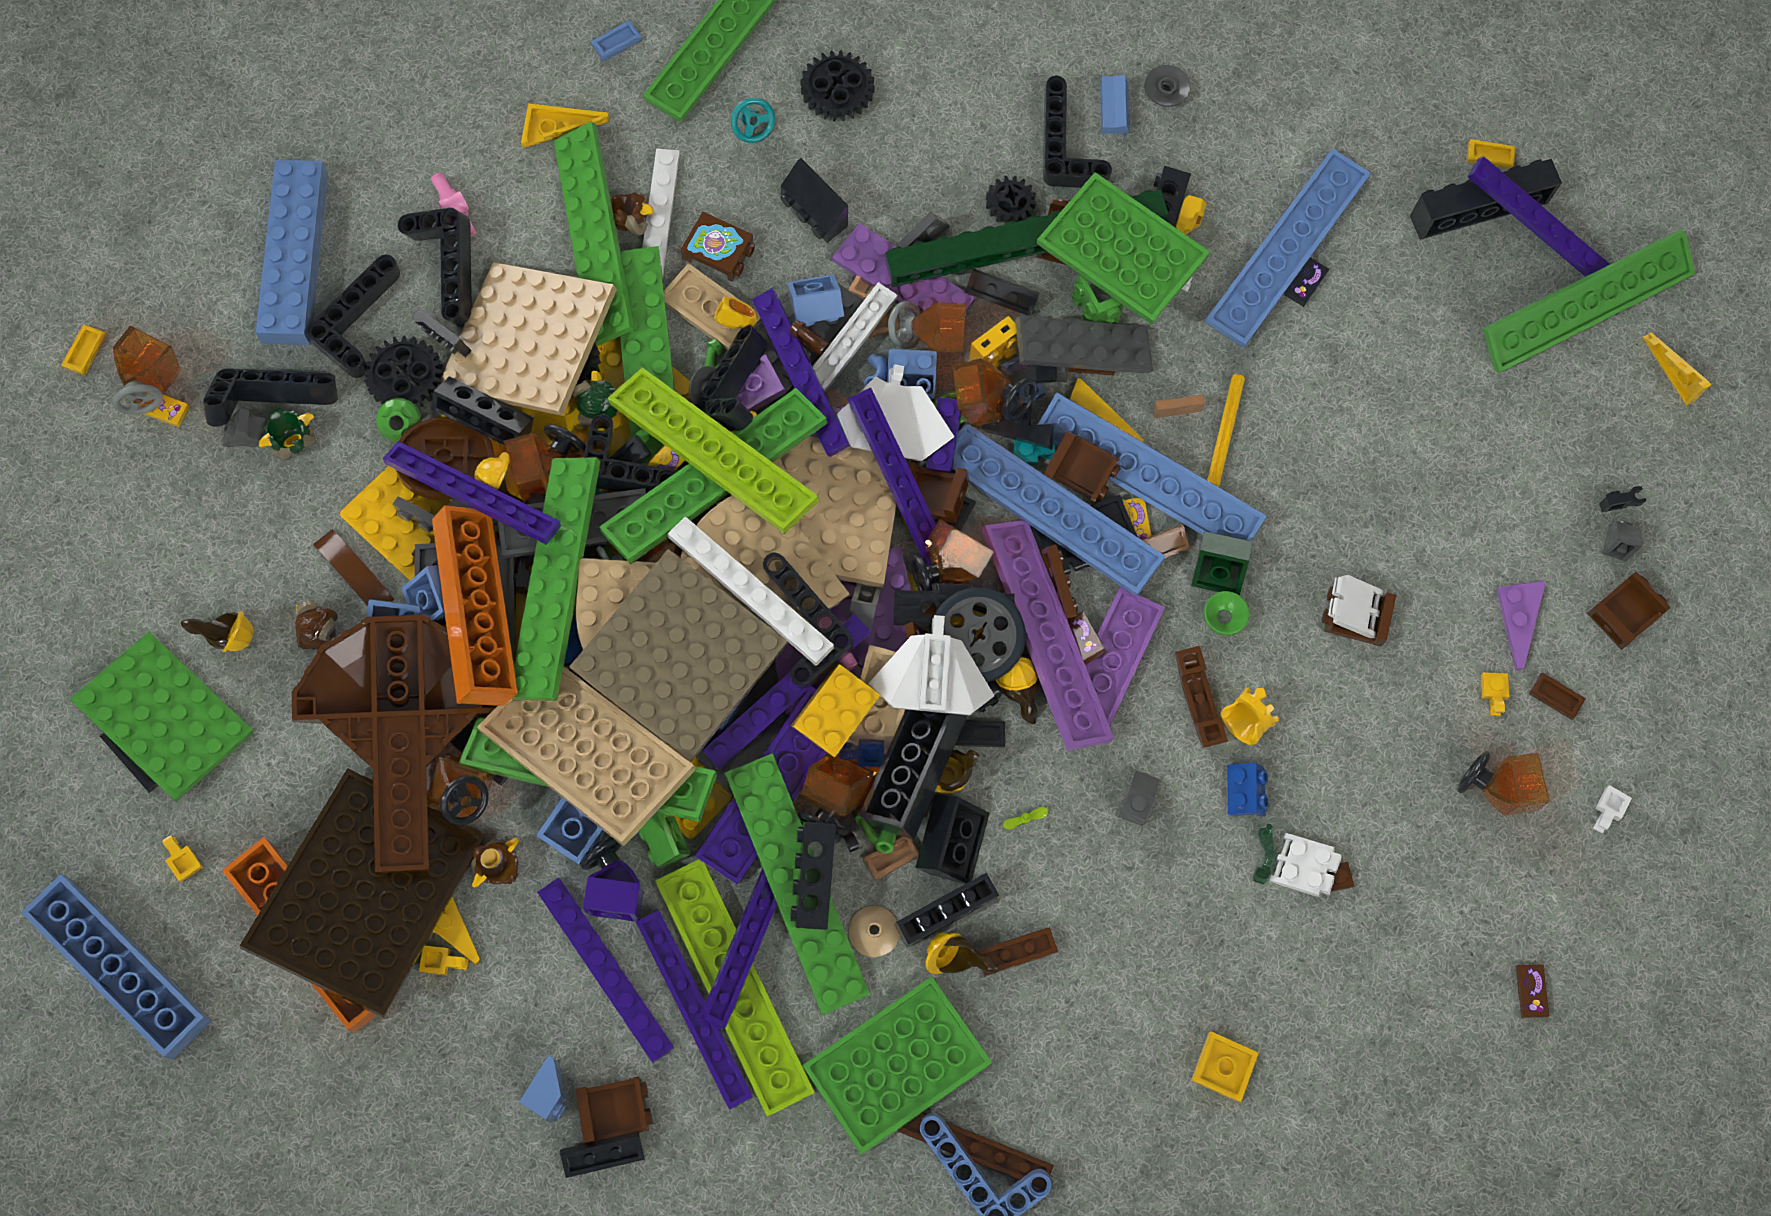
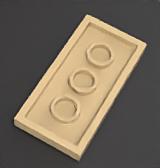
(696, 301)
(881, 719)

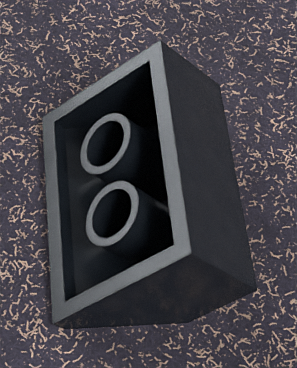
(814, 201)
(952, 839)

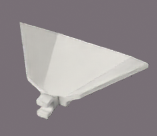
(909, 414)
(932, 675)

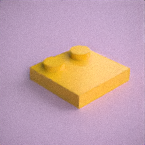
(1224, 1066)

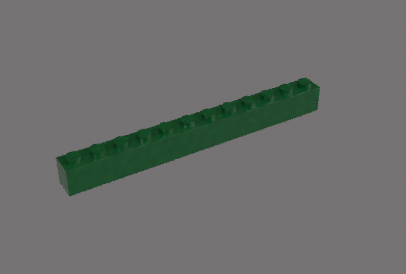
(983, 247)

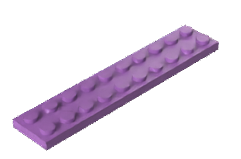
(1048, 636)

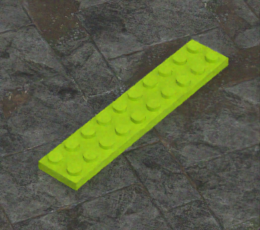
(714, 450)
(753, 1022)

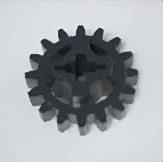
(1003, 206)

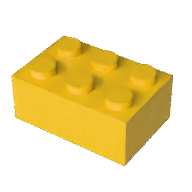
(835, 710)

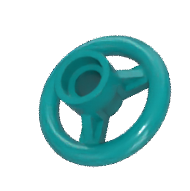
(746, 114)

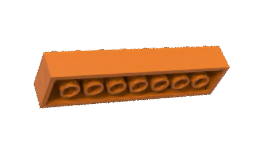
(474, 607)
(255, 877)

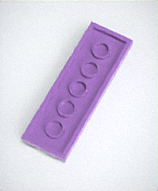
(865, 256)
(1125, 638)

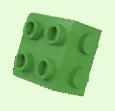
(1106, 311)

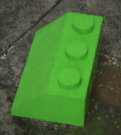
(664, 840)

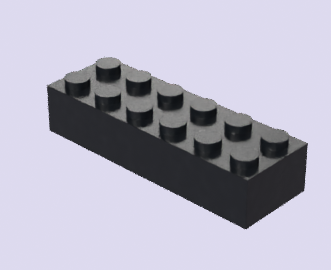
(1468, 204)
(911, 771)

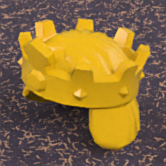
(1249, 716)

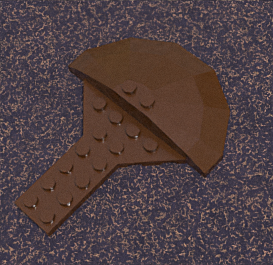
(395, 705)

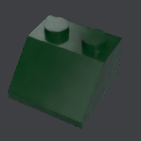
(1221, 563)

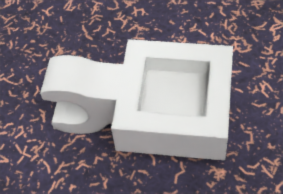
(1613, 806)

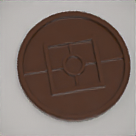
(448, 443)

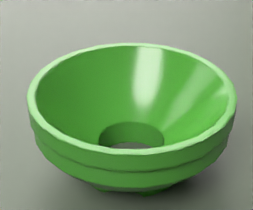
(399, 407)
(1227, 602)

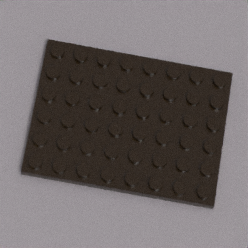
(345, 922)

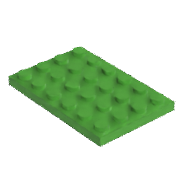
(1123, 248)
(162, 716)
(896, 1065)

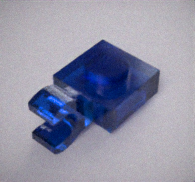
(868, 752)

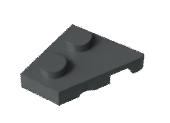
(925, 230)

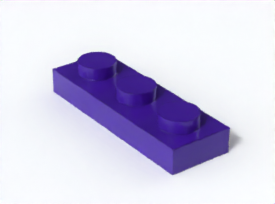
(943, 458)

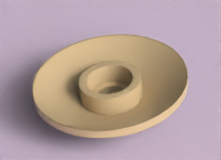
(870, 944)

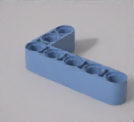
(977, 1179)

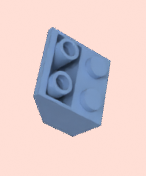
(918, 368)

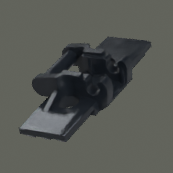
(909, 605)

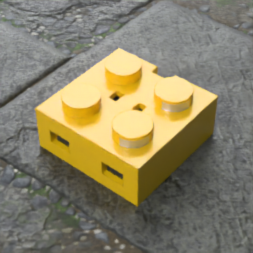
(996, 343)

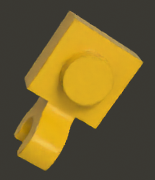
(1496, 688)
(182, 860)
(438, 960)

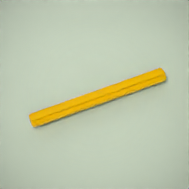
(1226, 429)

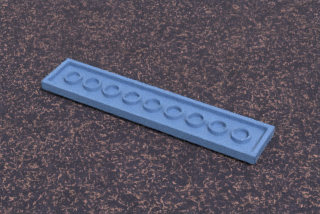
(1287, 248)
(1156, 476)
(1055, 511)

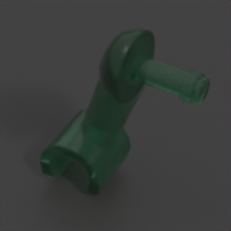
(1266, 839)

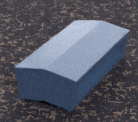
(1114, 105)

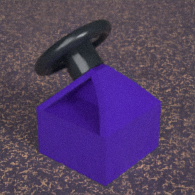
(615, 888)

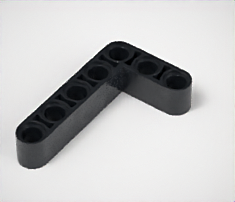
(1057, 142)
(450, 256)
(350, 313)
(265, 386)
(720, 393)
(608, 467)
(812, 616)

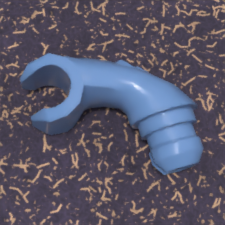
(880, 365)

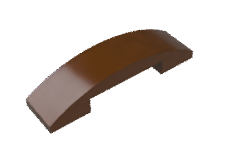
(351, 568)
(1199, 697)

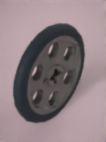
(996, 605)

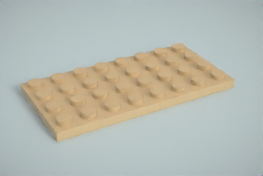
(590, 755)

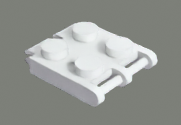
(1354, 605)
(1306, 866)

